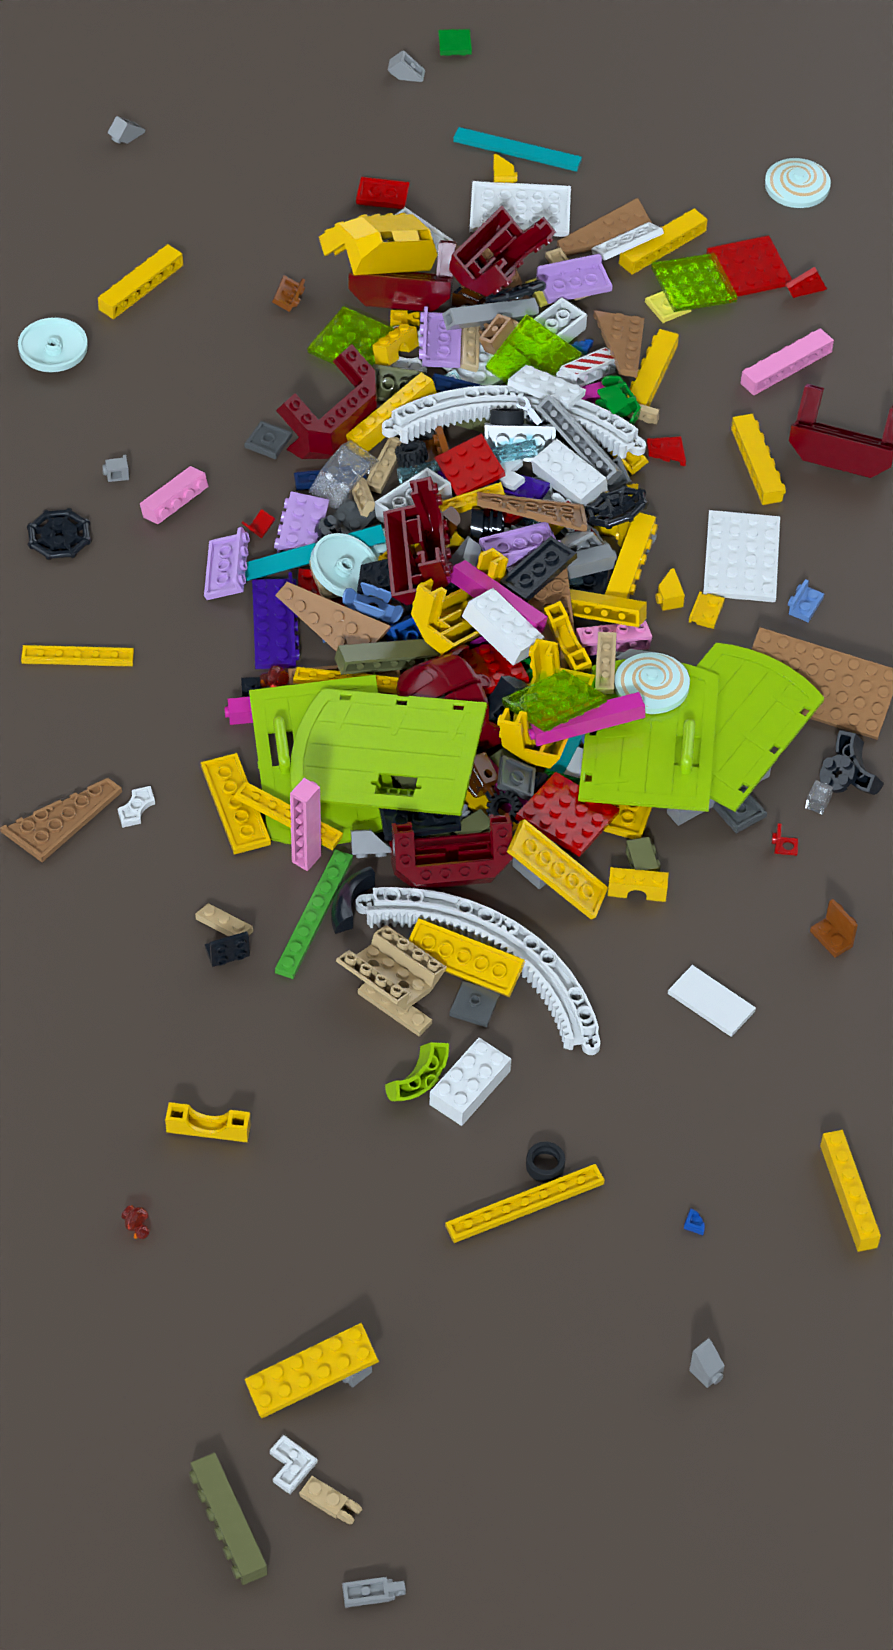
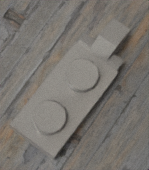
(371, 1591)

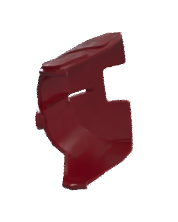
(453, 674)

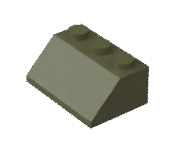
(392, 379)

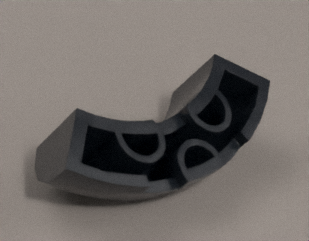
(505, 687)
(851, 745)
(351, 888)

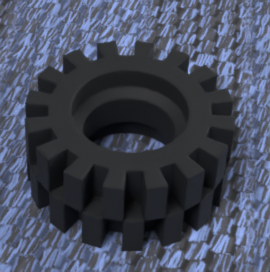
(411, 454)
(501, 799)

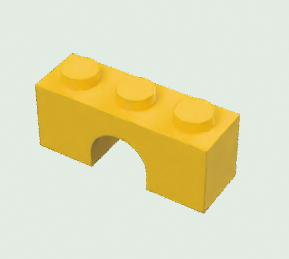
(401, 339)
(652, 883)

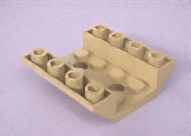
(395, 965)

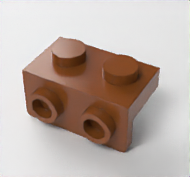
(288, 293)

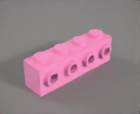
(174, 495)
(626, 638)

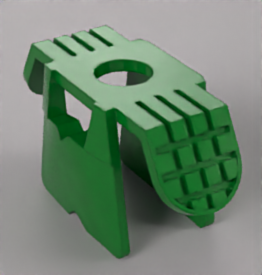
(615, 398)

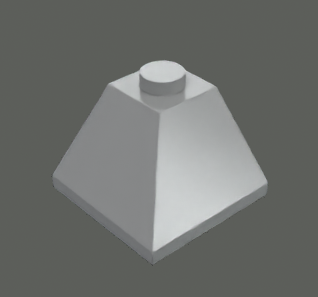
(581, 540)

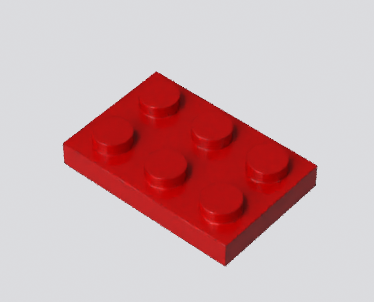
(382, 193)

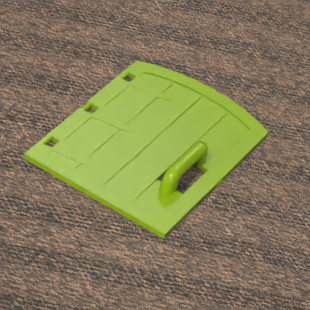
(281, 711)
(755, 711)
(354, 741)
(636, 758)

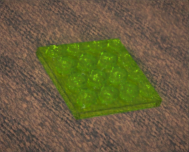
(694, 282)
(346, 329)
(531, 346)
(555, 700)

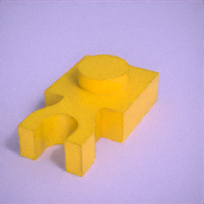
(402, 317)

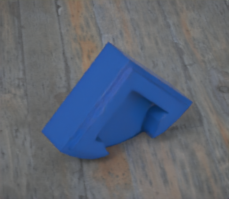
(583, 346)
(694, 1222)

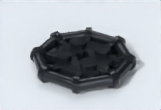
(516, 292)
(616, 507)
(55, 526)

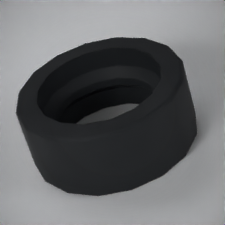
(506, 417)
(545, 1148)

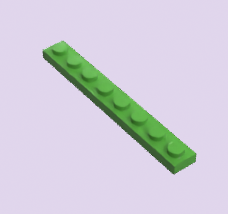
(314, 914)

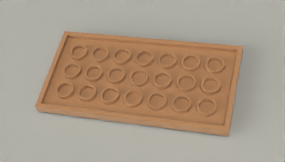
(853, 688)

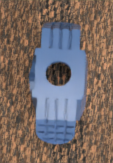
(360, 603)

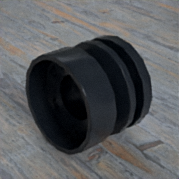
(485, 525)

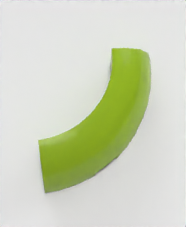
(424, 1076)

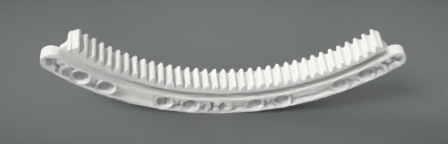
(477, 402)
(496, 930)

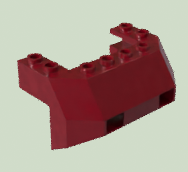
(508, 249)
(408, 289)
(324, 436)
(838, 446)
(414, 525)
(452, 858)

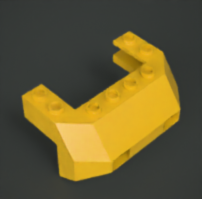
(407, 250)
(440, 615)
(515, 734)

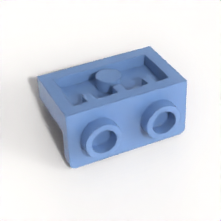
(805, 602)

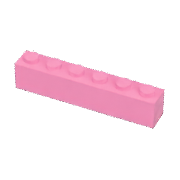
(786, 361)
(305, 824)

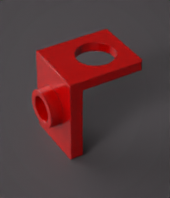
(260, 524)
(779, 841)

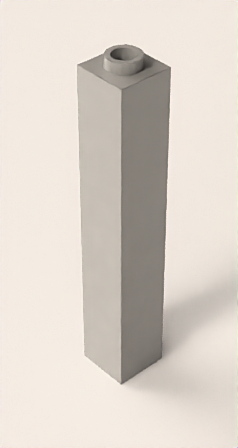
(479, 314)
(589, 561)

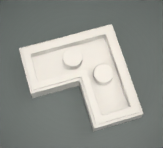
(297, 1463)

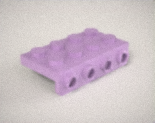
(574, 278)
(439, 345)
(300, 521)
(518, 542)
(226, 565)

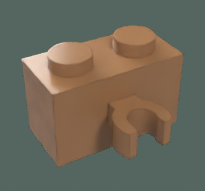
(496, 333)

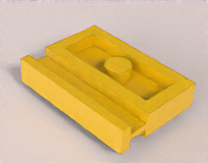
(706, 610)

